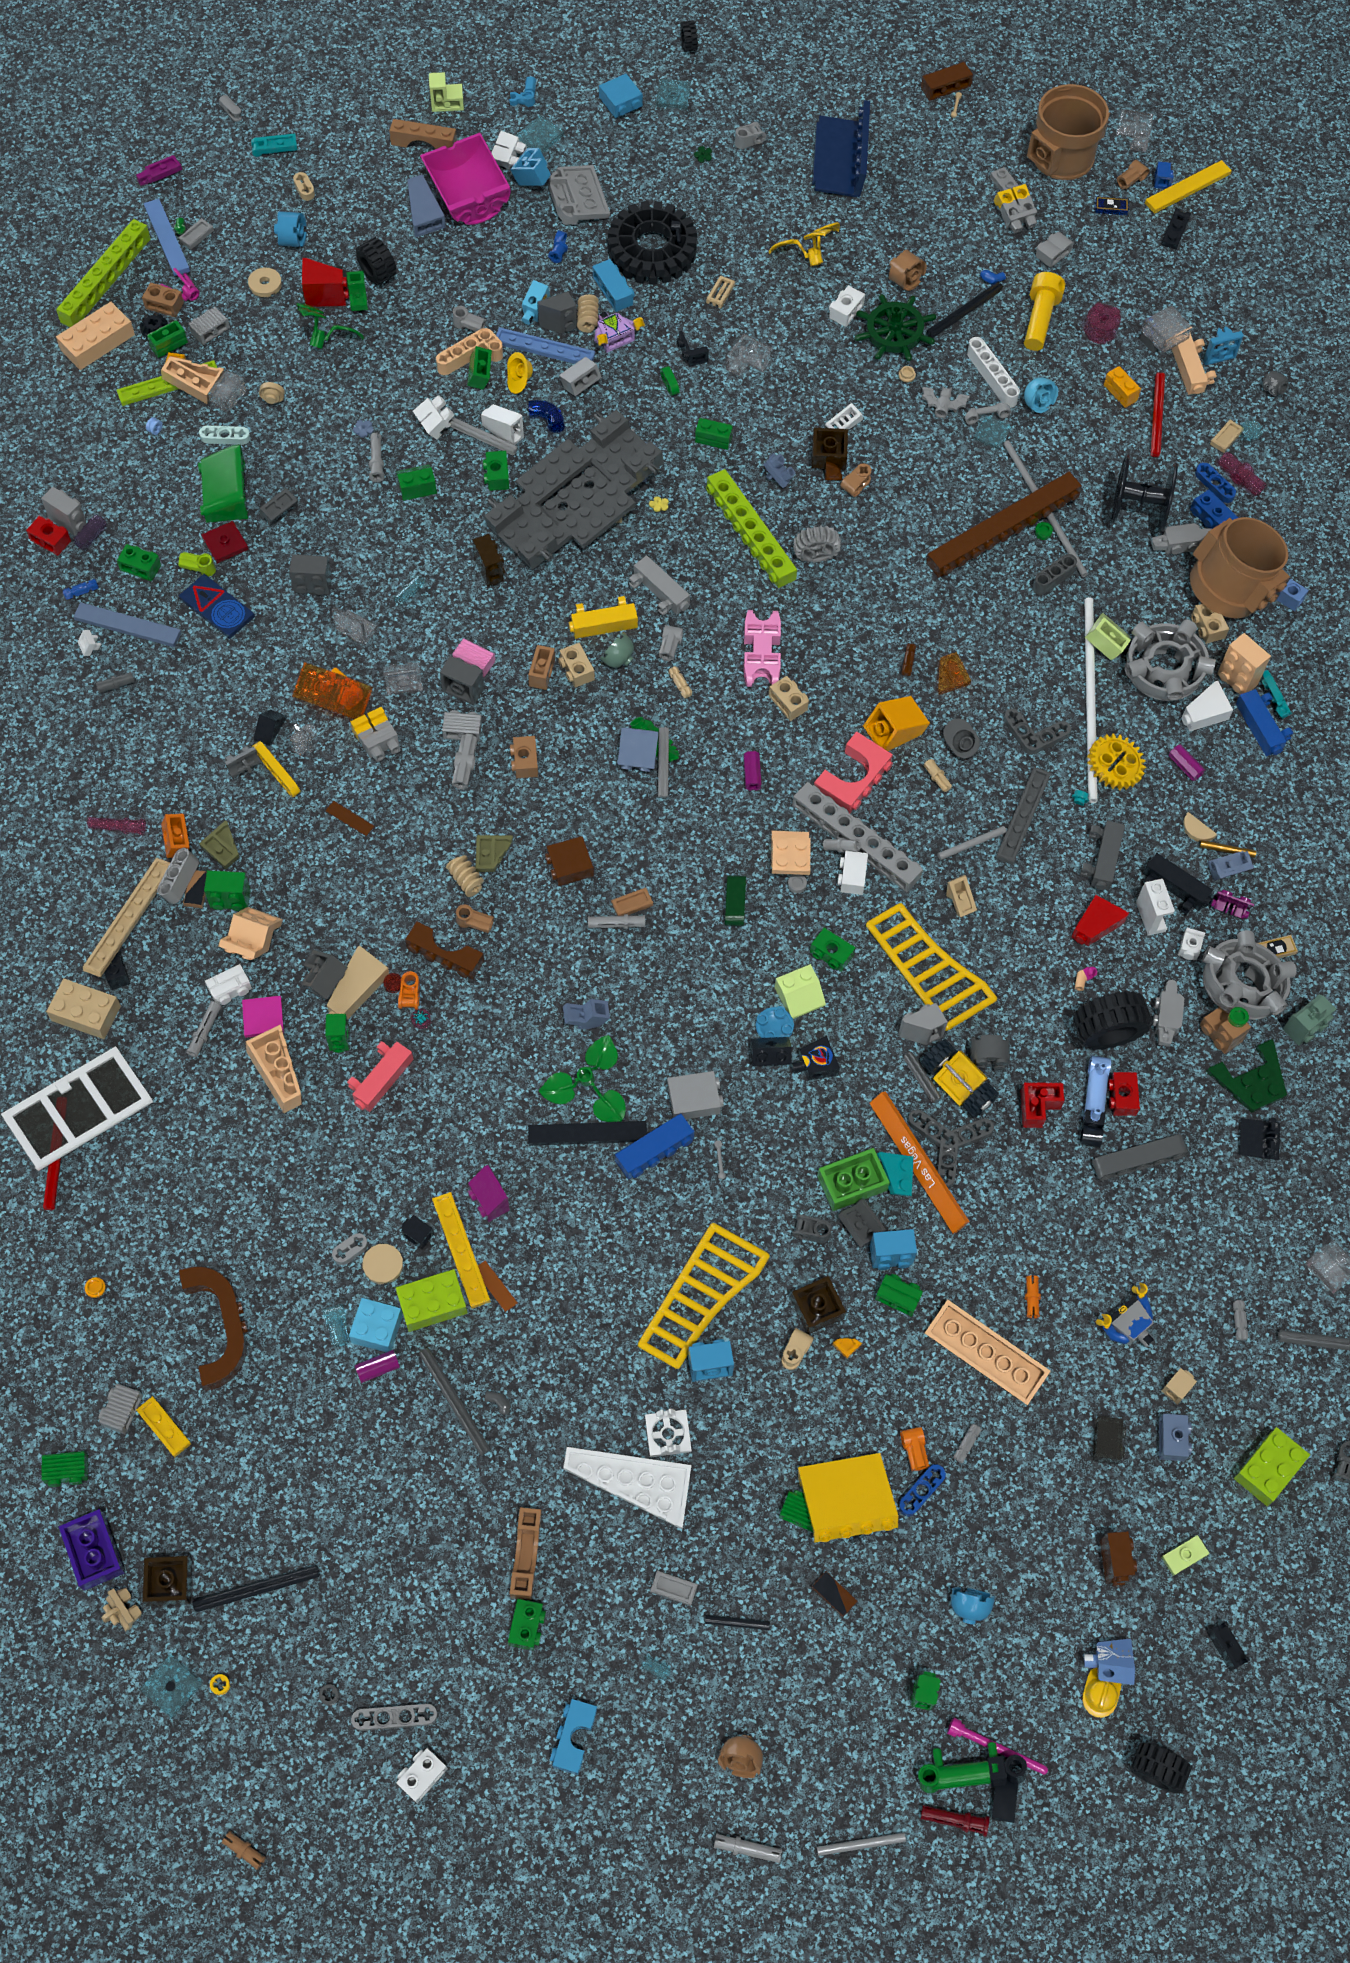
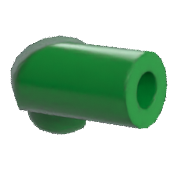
(179, 227)

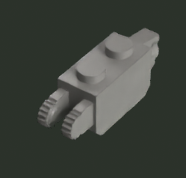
(1179, 539)
(1169, 1013)

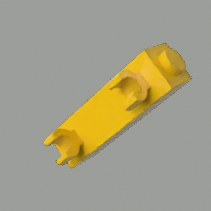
(603, 620)

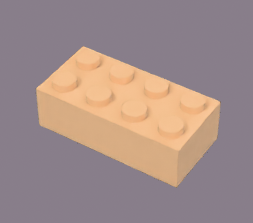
(95, 335)

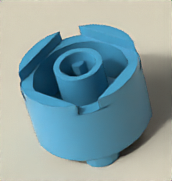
(290, 229)

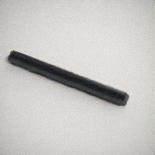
(964, 310)
(256, 1588)

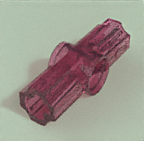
(1242, 473)

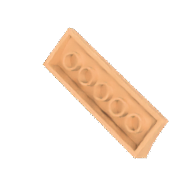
(987, 1352)

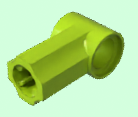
(201, 563)

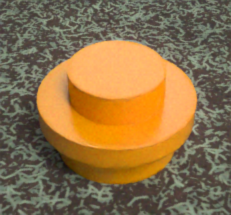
(95, 1287)

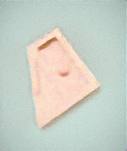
(952, 674)

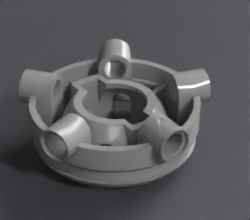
(1174, 681)
(1263, 969)

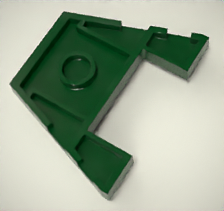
(1257, 1087)

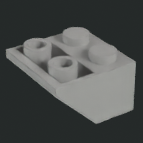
(924, 1025)

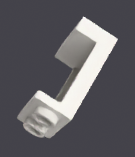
(1153, 905)

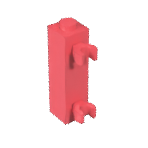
(382, 1076)

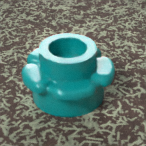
(1080, 797)

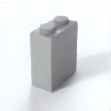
(695, 1095)

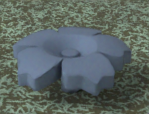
(363, 429)

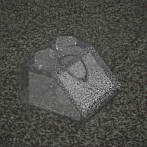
(402, 678)
(1331, 1266)

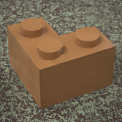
(1222, 1032)

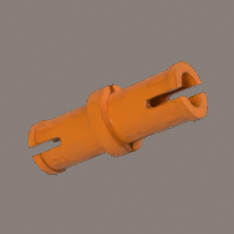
(1032, 1296)

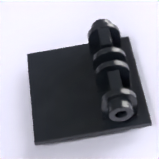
(1260, 1138)

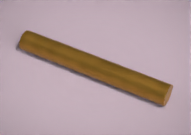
(1225, 848)

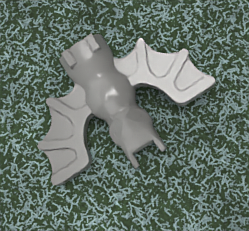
(943, 403)

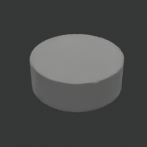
(797, 883)

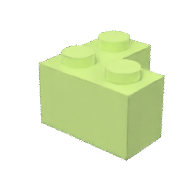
(445, 96)

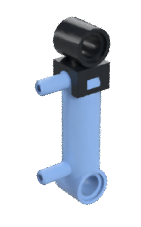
(1094, 1114)

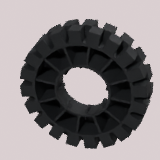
(651, 263)

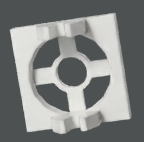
(669, 1449)

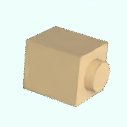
(1179, 1385)

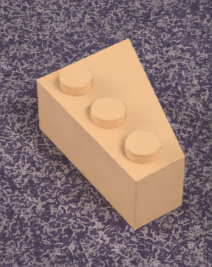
(191, 377)

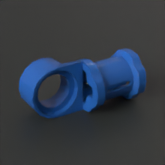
(559, 247)

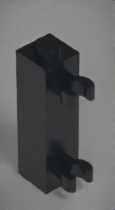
(1179, 883)

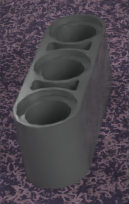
(1061, 573)

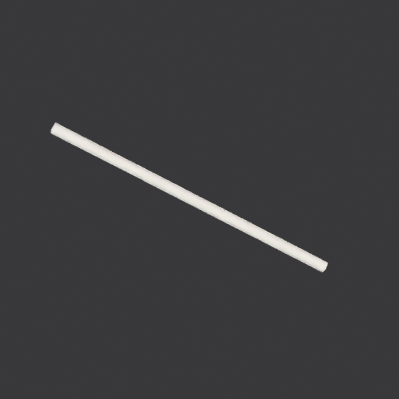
(1090, 696)

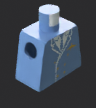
(1113, 1661)

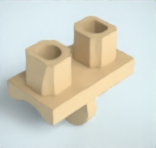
(118, 1611)

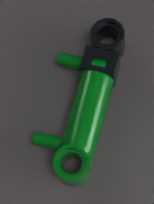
(972, 1774)

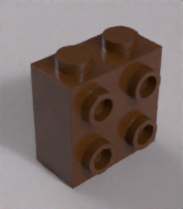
(569, 861)
(1117, 1558)

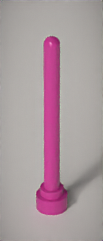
(958, 1729)

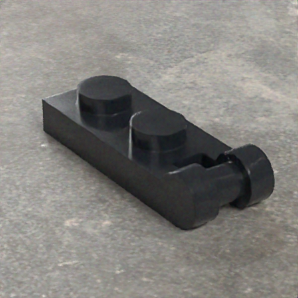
(1176, 229)

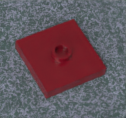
(224, 542)

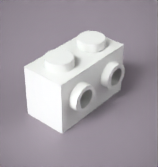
(421, 1775)

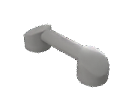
(1001, 408)

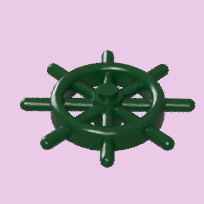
(895, 327)

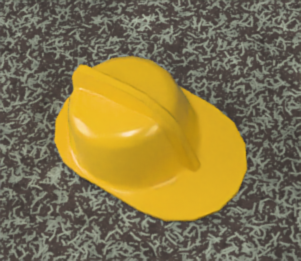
(519, 372)
(1100, 1696)

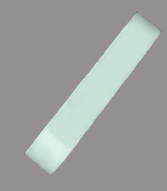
(237, 431)

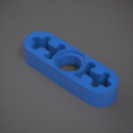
(1212, 474)
(936, 1483)

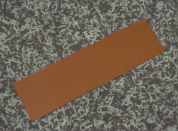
(496, 1287)

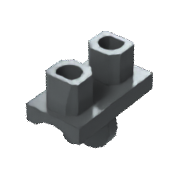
(242, 762)

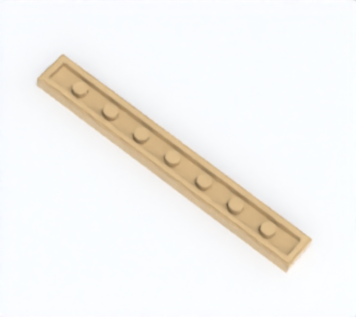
(126, 919)

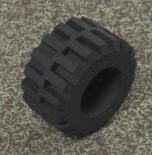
(376, 261)
(1161, 1767)

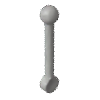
(718, 1144)

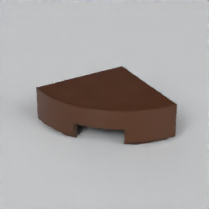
(832, 472)

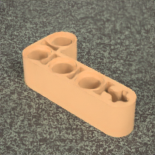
(460, 353)

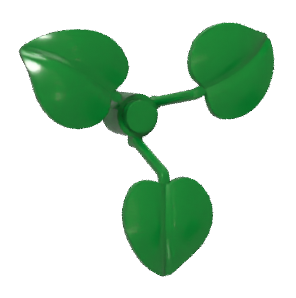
(318, 336)
(560, 1085)

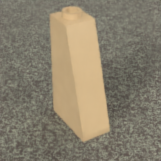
(358, 984)

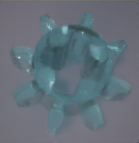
(1252, 429)

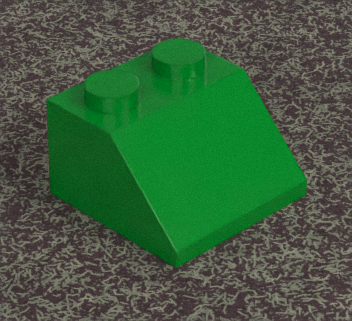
(416, 482)

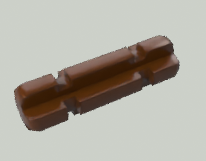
(908, 659)

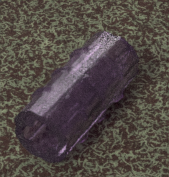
(89, 532)

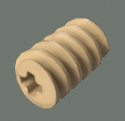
(587, 313)
(465, 875)

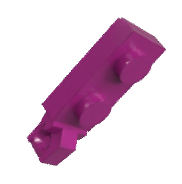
(159, 170)

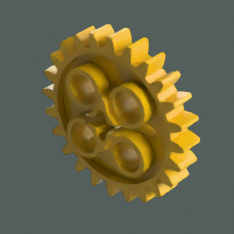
(1128, 769)

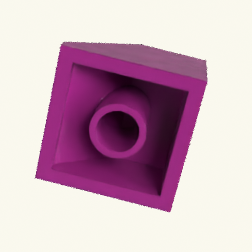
(488, 1194)

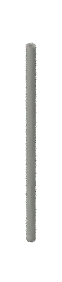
(1051, 518)

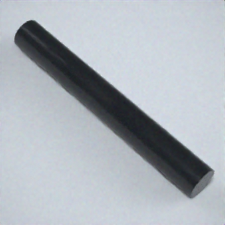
(737, 1622)

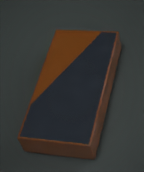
(834, 1594)

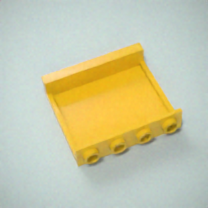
(848, 1497)

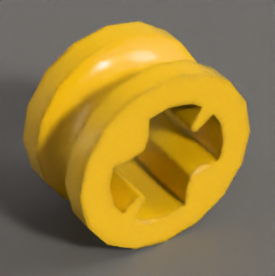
(224, 1679)

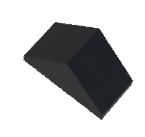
(268, 726)

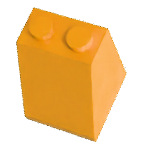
(895, 722)

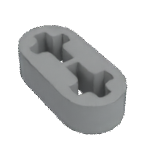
(347, 1245)

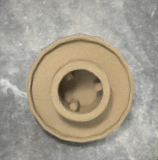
(271, 392)

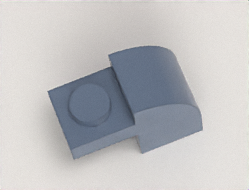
(587, 1016)

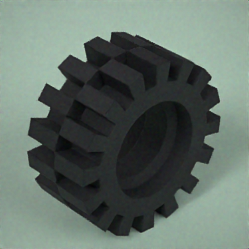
(689, 36)

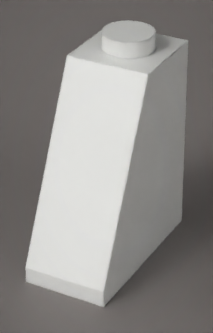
(503, 423)
(1207, 708)

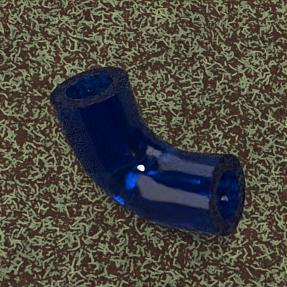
(548, 411)

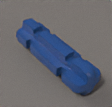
(80, 589)

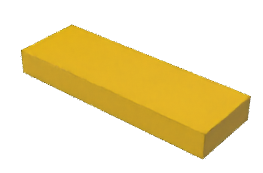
(163, 1426)

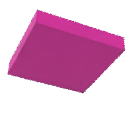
(262, 1015)

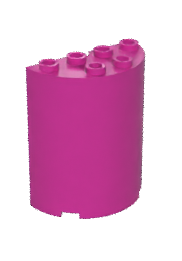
(468, 179)

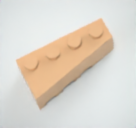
(275, 1066)

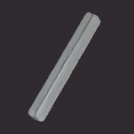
(663, 762)

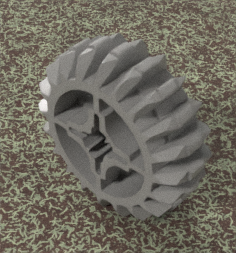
(817, 544)

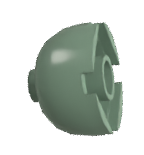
(619, 652)

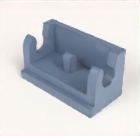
(1230, 865)

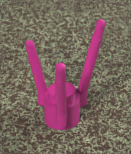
(189, 290)

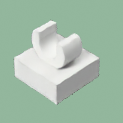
(87, 642)

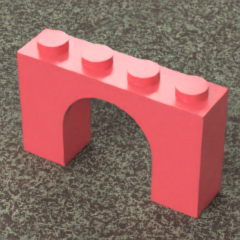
(872, 757)

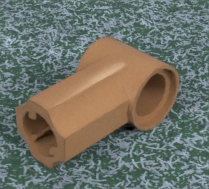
(1135, 172)
(475, 920)

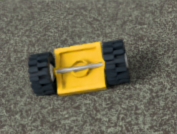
(960, 1078)

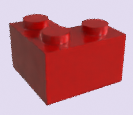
(1037, 1099)

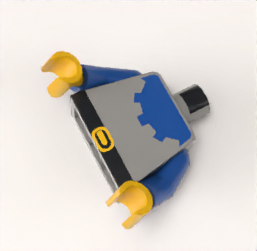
(1131, 1320)

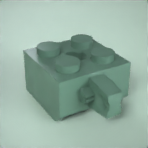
(1310, 1020)

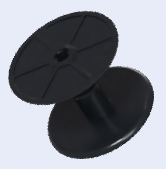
(1145, 493)

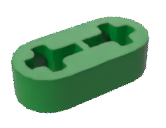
(669, 381)

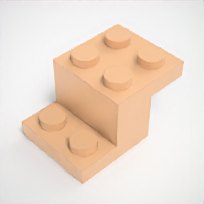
(790, 852)
(250, 933)

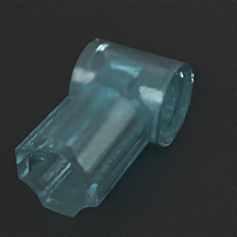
(336, 1322)

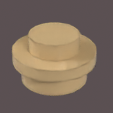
(907, 374)

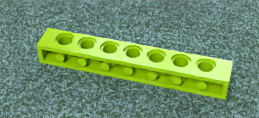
(103, 273)
(751, 528)

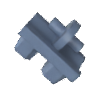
(777, 470)

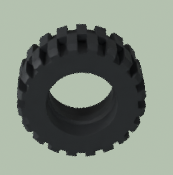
(1112, 1020)

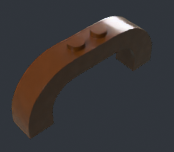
(227, 1367)

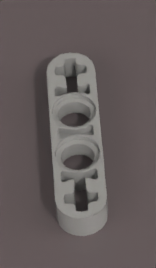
(394, 1713)

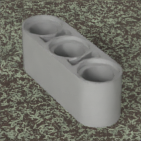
(178, 876)

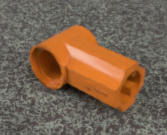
(914, 1441)

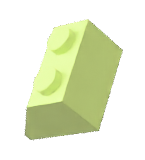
(800, 991)

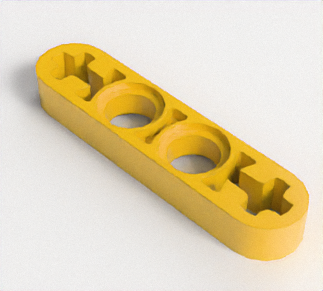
(276, 769)

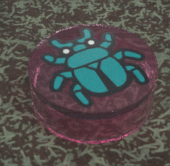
(421, 1018)

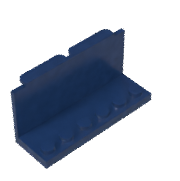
(841, 154)

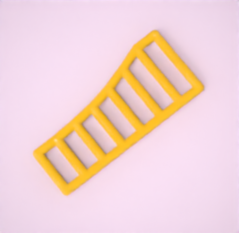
(933, 948)
(721, 1299)

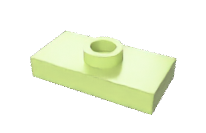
(1185, 1555)

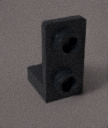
(695, 356)

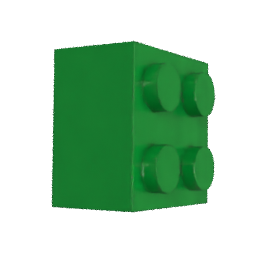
(227, 890)

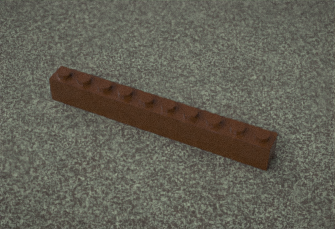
(1003, 524)

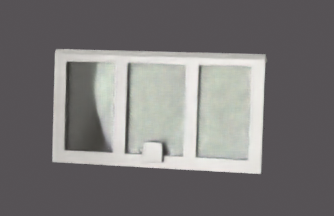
(76, 1108)

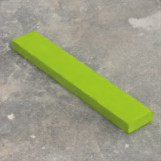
(148, 389)

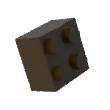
(829, 446)
(818, 1305)
(167, 1581)

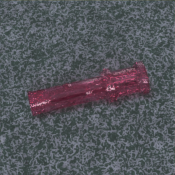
(125, 825)

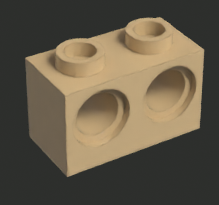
(1210, 624)
(578, 664)
(785, 700)

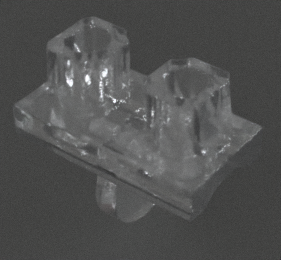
(303, 738)

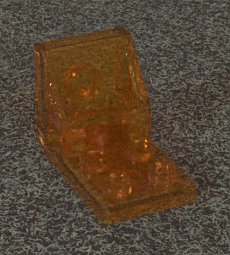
(332, 691)

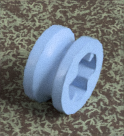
(154, 425)

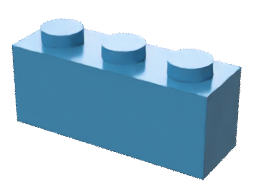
(613, 285)

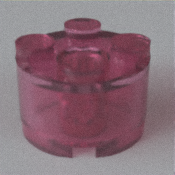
(1102, 323)

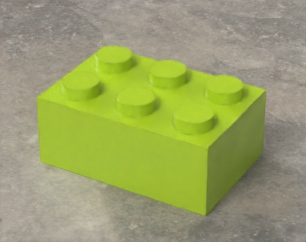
(431, 1300)
(1272, 1466)

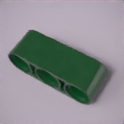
(735, 900)

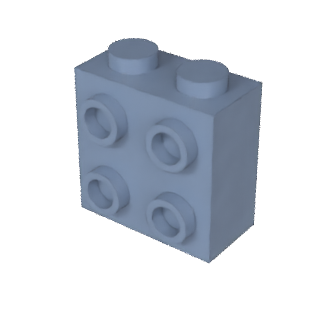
(637, 749)

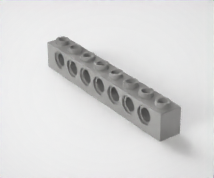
(831, 823)

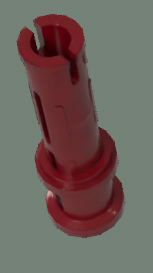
(965, 1821)

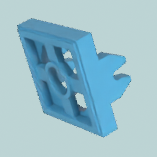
(1217, 355)

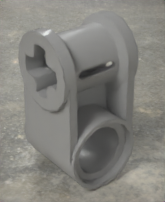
(748, 134)

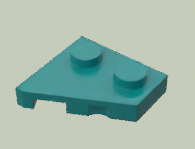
(899, 1172)

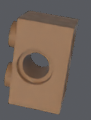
(541, 667)
(526, 747)

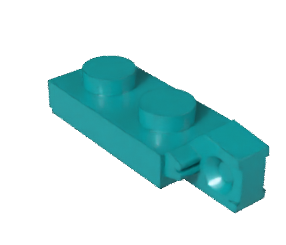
(1269, 682)

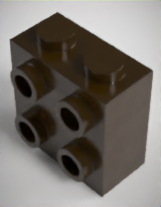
(488, 560)

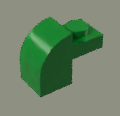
(357, 290)

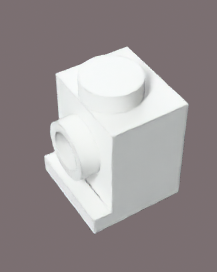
(1191, 944)

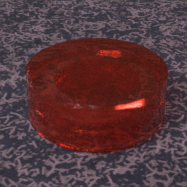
(392, 983)

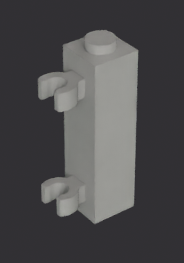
(661, 585)

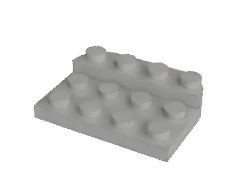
(577, 194)

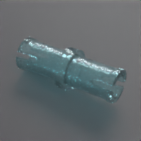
(409, 589)

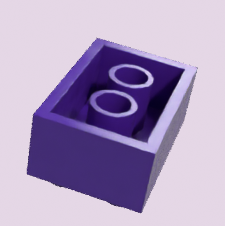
(91, 1550)

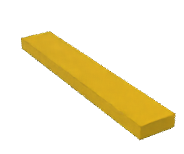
(1188, 186)
(461, 1250)

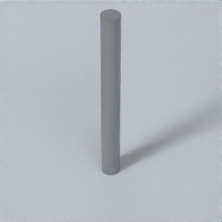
(970, 843)
(861, 1844)

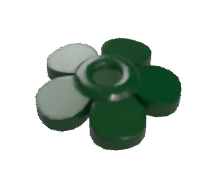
(703, 154)

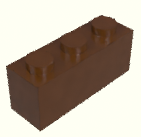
(946, 81)

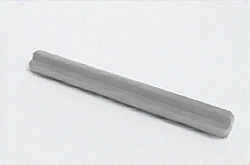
(483, 436)

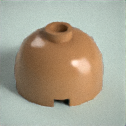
(742, 1756)

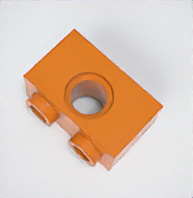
(174, 833)

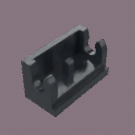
(1227, 1646)

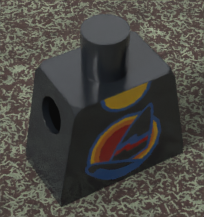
(817, 1060)

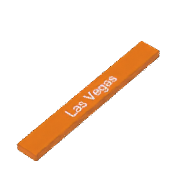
(922, 1166)

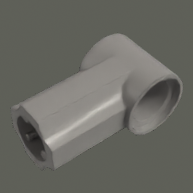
(464, 319)
(670, 639)

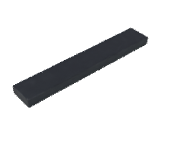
(586, 1133)

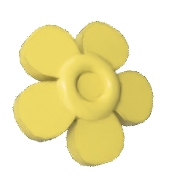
(659, 504)

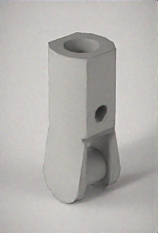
(230, 107)

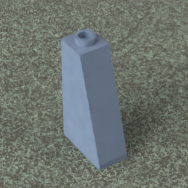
(424, 208)

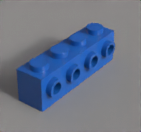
(1211, 509)
(654, 1146)

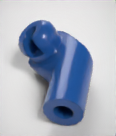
(992, 278)

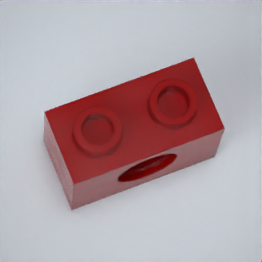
(48, 535)
(1127, 1083)

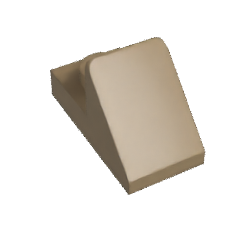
(961, 895)

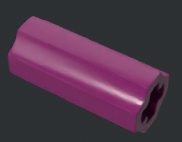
(1186, 762)
(752, 770)
(377, 1366)

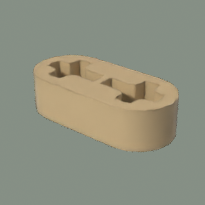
(307, 185)

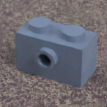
(1174, 1438)

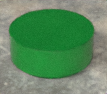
(1043, 531)
(1238, 1017)

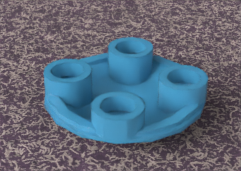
(774, 1023)

